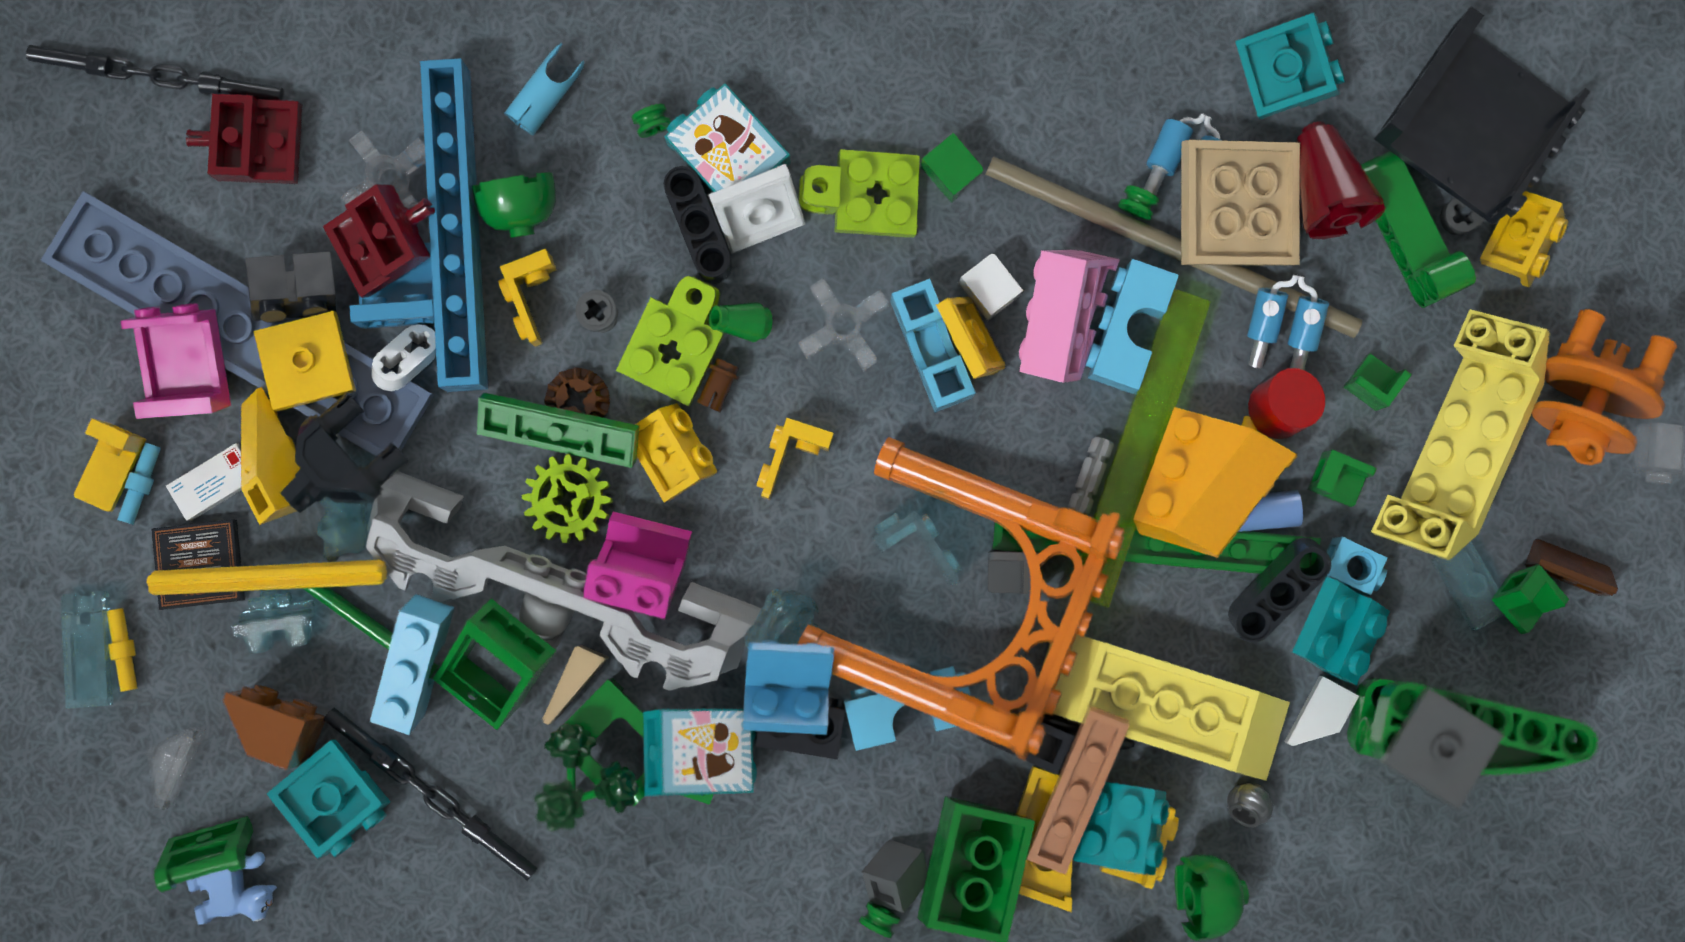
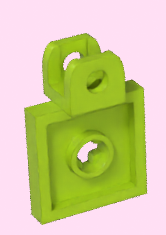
(846, 195)
(678, 322)

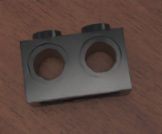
(808, 743)

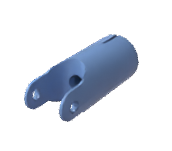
(1276, 511)

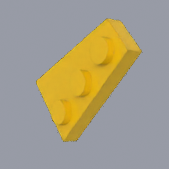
(1037, 880)

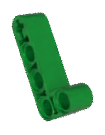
(1413, 236)

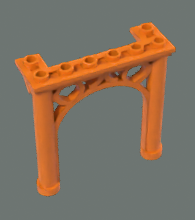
(1014, 512)

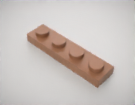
(1077, 789)

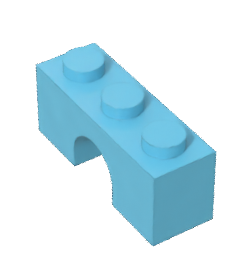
(1139, 291)
(931, 346)
(405, 678)
(873, 714)

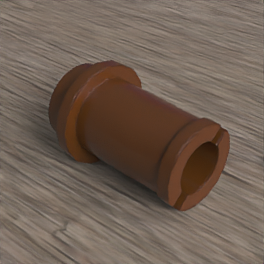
(719, 381)

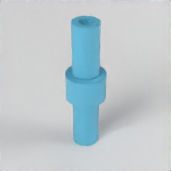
(139, 483)

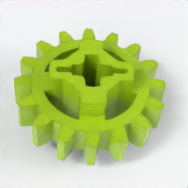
(550, 505)

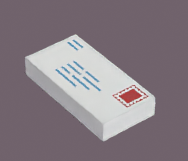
(208, 483)

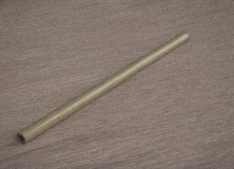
(1151, 237)

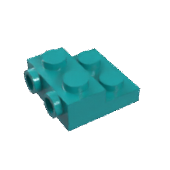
(1290, 65)
(1341, 631)
(329, 800)
(1125, 829)

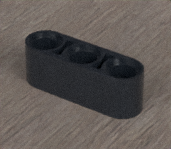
(693, 206)
(1276, 609)

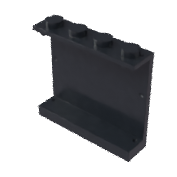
(1479, 123)

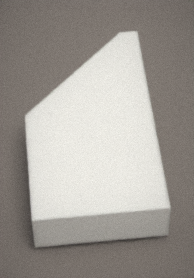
(1322, 712)

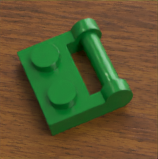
(203, 853)

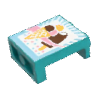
(724, 140)
(697, 752)

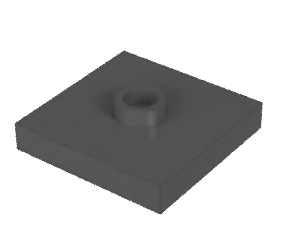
(1441, 748)

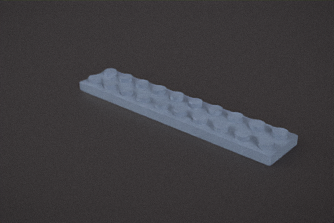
(146, 270)

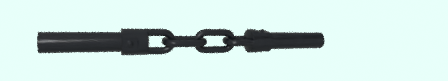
(102, 65)
(386, 759)

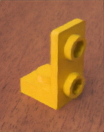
(532, 271)
(808, 438)
(109, 464)

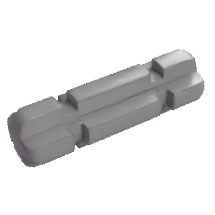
(1091, 475)

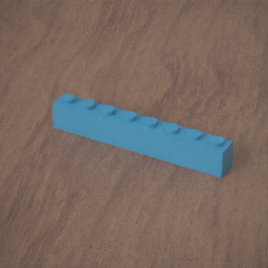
(454, 226)

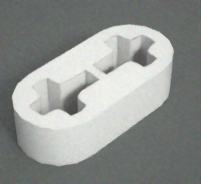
(399, 351)

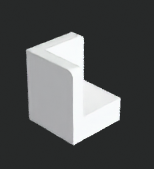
(990, 286)

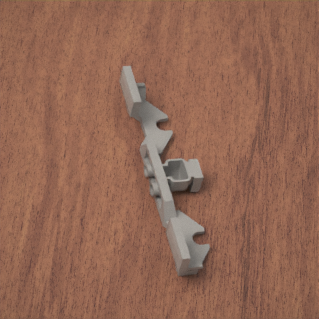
(552, 590)

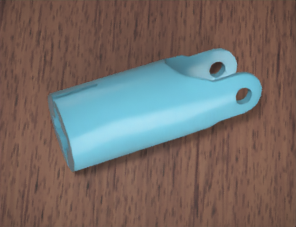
(539, 96)

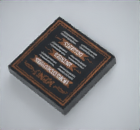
(197, 547)

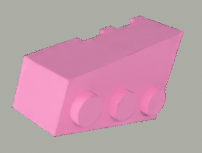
(1062, 312)

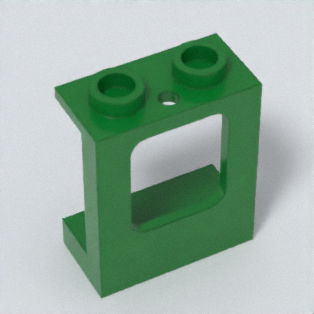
(597, 714)

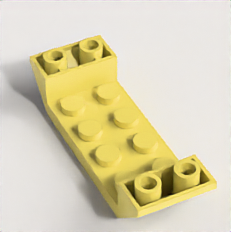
(1470, 437)
(1174, 707)

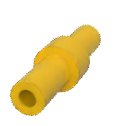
(122, 650)

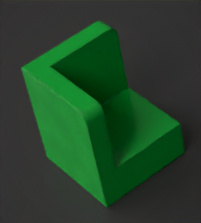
(951, 167)
(1376, 382)
(1340, 477)
(1527, 596)

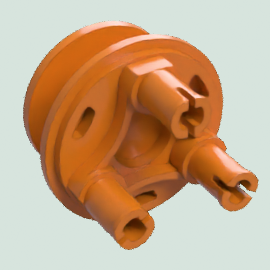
(1601, 386)

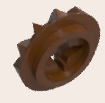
(582, 381)

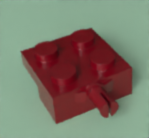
(251, 139)
(379, 238)

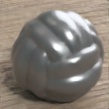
(1249, 805)

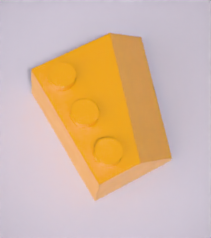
(1207, 481)

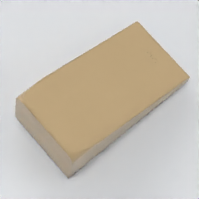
(577, 673)

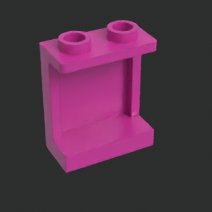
(179, 361)
(638, 565)

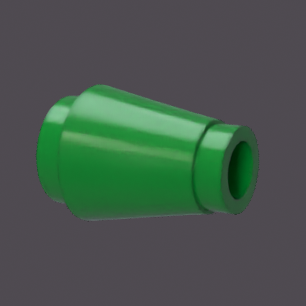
(742, 320)

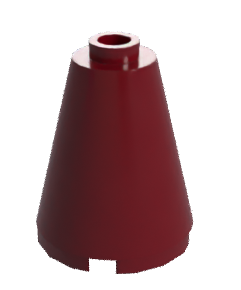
(1333, 184)

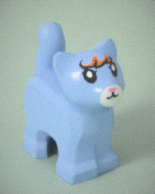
(229, 896)

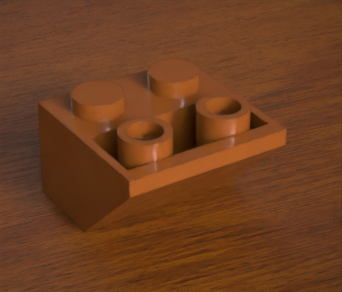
(274, 728)

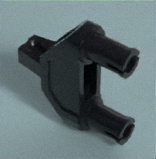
(329, 470)

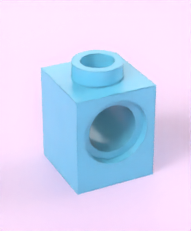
(1373, 573)

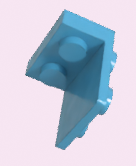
(400, 303)
(787, 687)

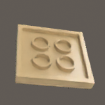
(1240, 203)

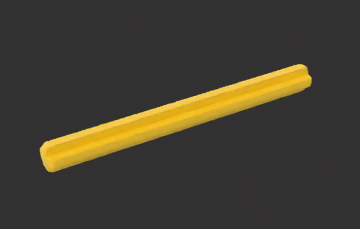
(267, 577)

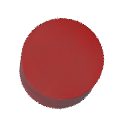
(1286, 403)

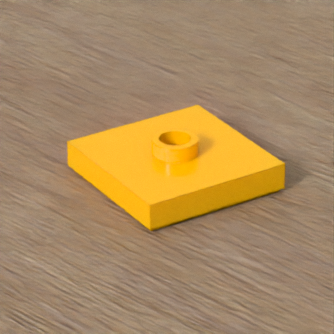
(971, 336)
(304, 361)

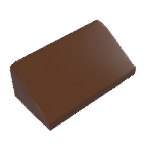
(1572, 568)

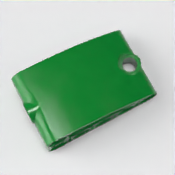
(1518, 751)

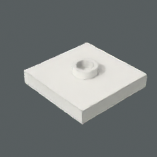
(757, 208)

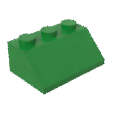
(975, 870)

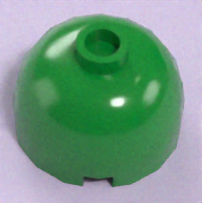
(516, 202)
(1210, 895)

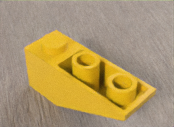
(265, 459)

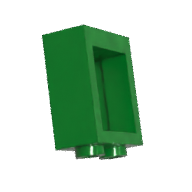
(511, 644)

